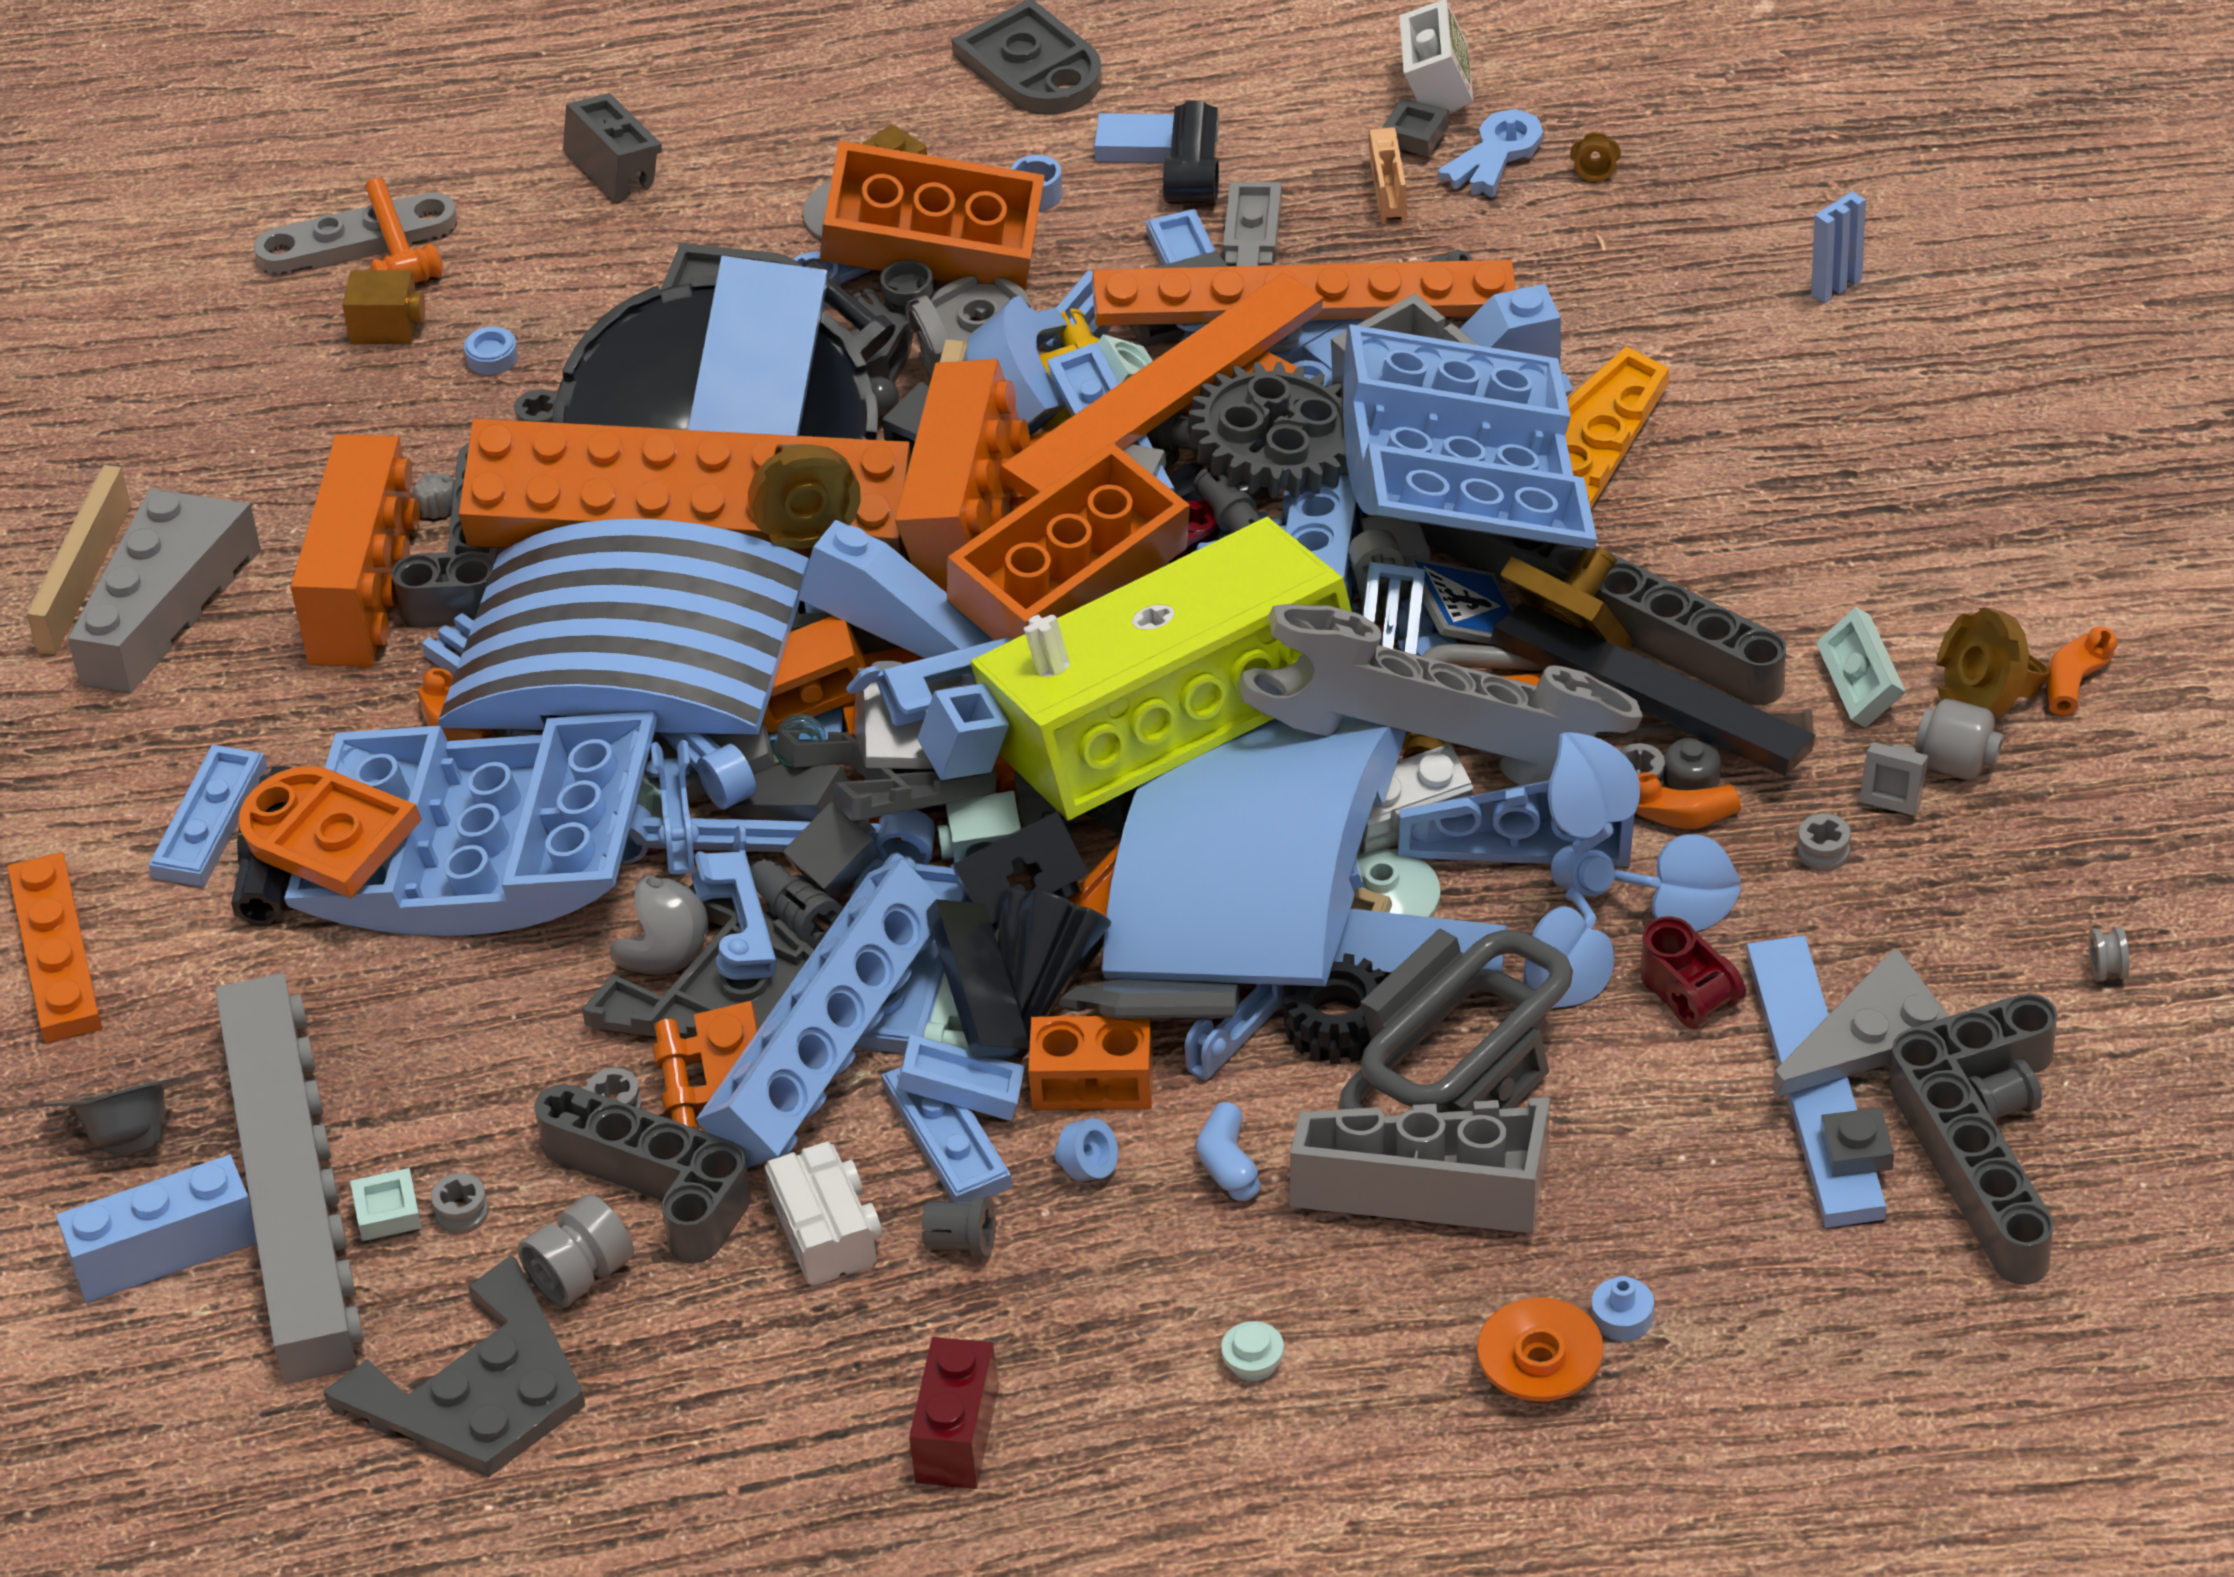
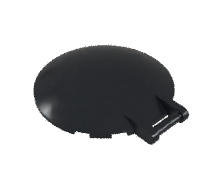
(647, 354)

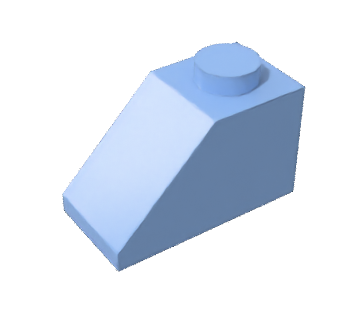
(1518, 322)

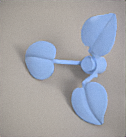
(1585, 794)

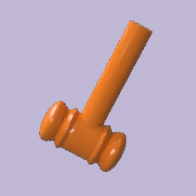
(422, 262)

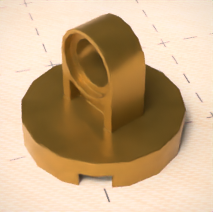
(802, 494)
(1989, 662)

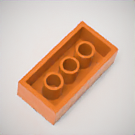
(930, 210)
(956, 463)
(1068, 545)
(350, 550)

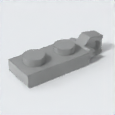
(1252, 223)

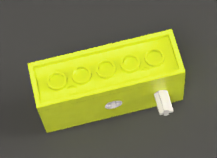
(1150, 667)

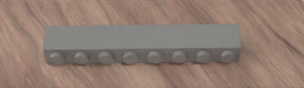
(286, 1181)

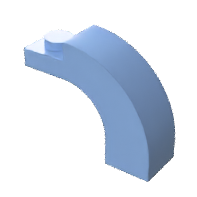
(1014, 339)

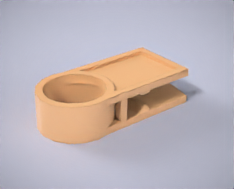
(1387, 173)

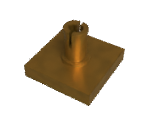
(1572, 599)

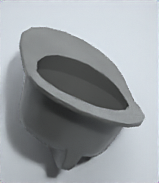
(123, 1119)

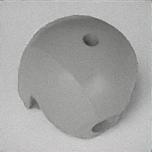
(673, 928)

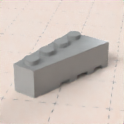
(156, 582)
(1425, 1164)

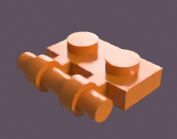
(718, 1045)

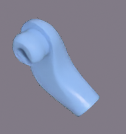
(1223, 1157)

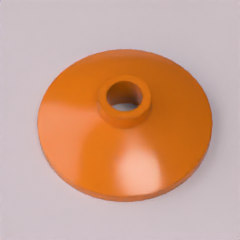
(1540, 1331)

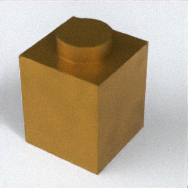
(382, 307)

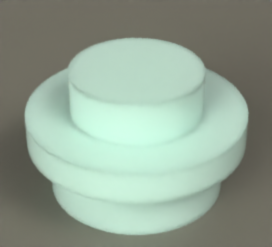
(1252, 1350)

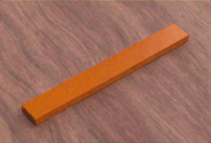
(1165, 383)

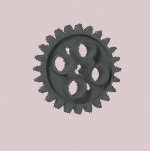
(1270, 429)

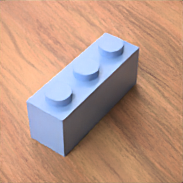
(157, 1228)

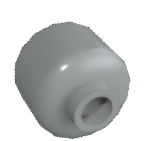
(1958, 739)

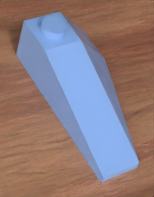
(884, 594)
(1498, 827)

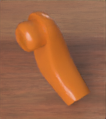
(2074, 663)
(432, 698)
(1685, 807)

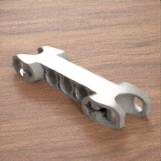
(1355, 677)

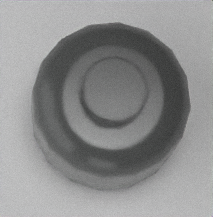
(1692, 765)

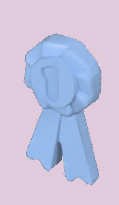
(1503, 139)

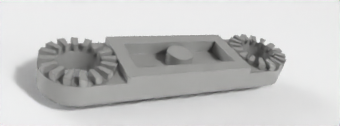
(351, 234)

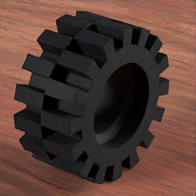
(1325, 1032)

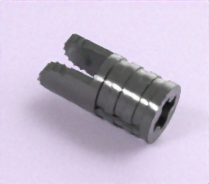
(795, 900)

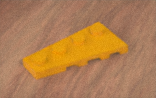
(1610, 414)

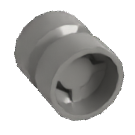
(567, 1256)

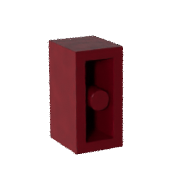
(954, 1412)

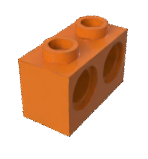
(1090, 1063)

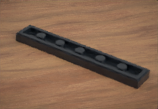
(1657, 689)

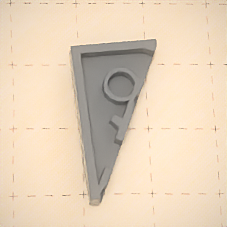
(1861, 1028)

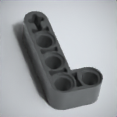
(441, 586)
(690, 1170)

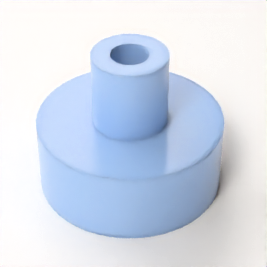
(1087, 1150)
(1622, 1308)

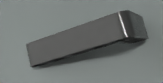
(1960, 1136)

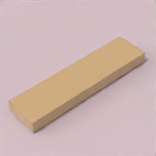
(78, 560)

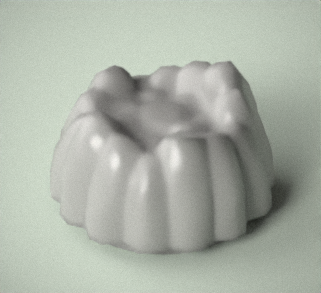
(434, 495)

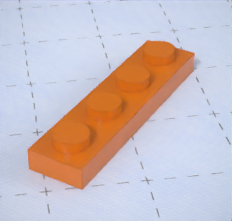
(54, 947)

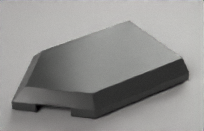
(1155, 999)

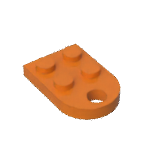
(328, 830)

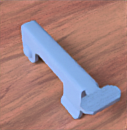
(906, 686)
(677, 831)
(727, 876)
(1211, 1047)

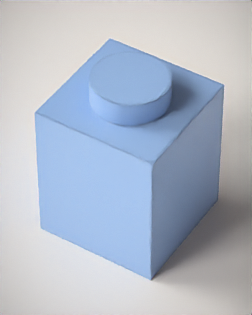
(963, 731)

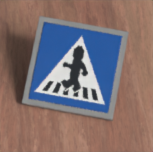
(1461, 599)

